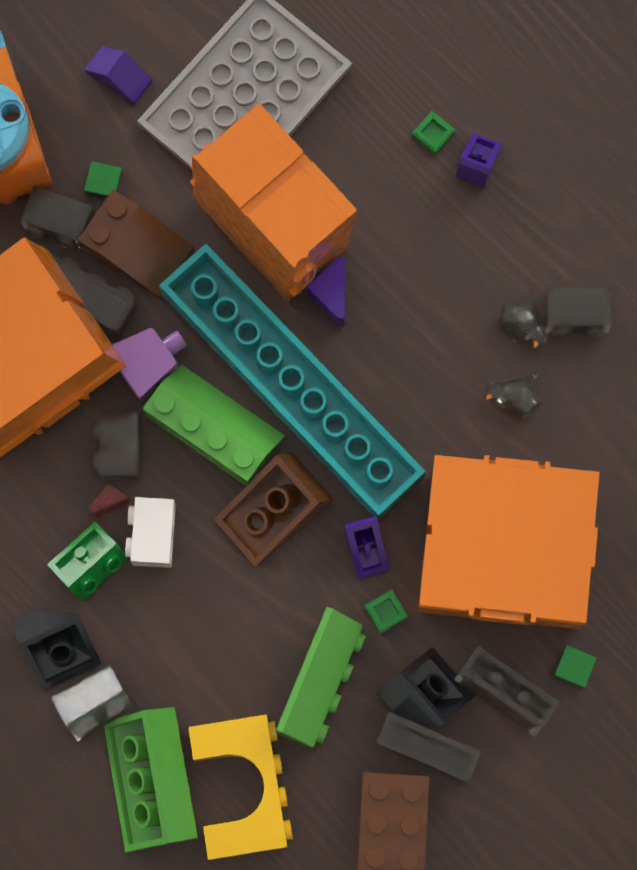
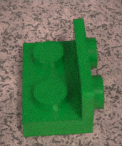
(88, 561)

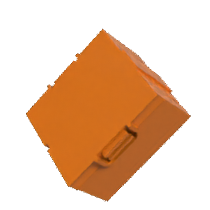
(272, 202)
(47, 345)
(509, 541)

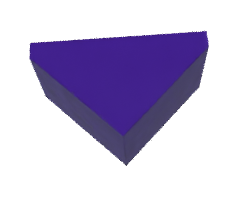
(119, 73)
(478, 160)
(329, 291)
(366, 547)

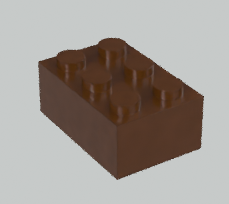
(393, 822)

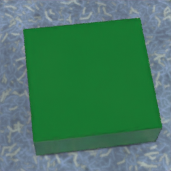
(433, 133)
(102, 179)
(386, 611)
(575, 666)

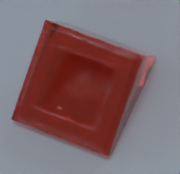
(108, 501)

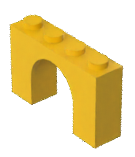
(265, 827)

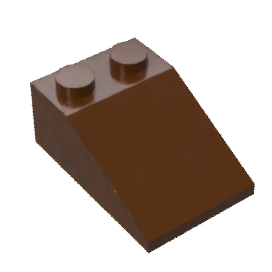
(134, 243)
(273, 507)

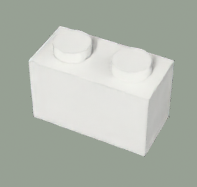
(152, 532)

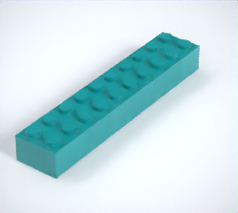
(292, 382)

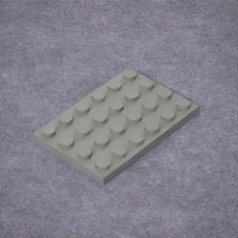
(251, 60)

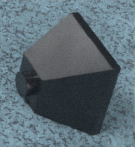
(55, 645)
(426, 691)

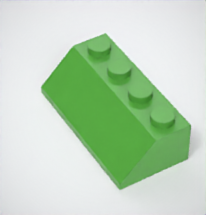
(213, 424)
(319, 679)
(150, 779)

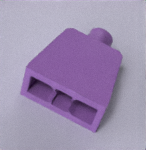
(148, 360)

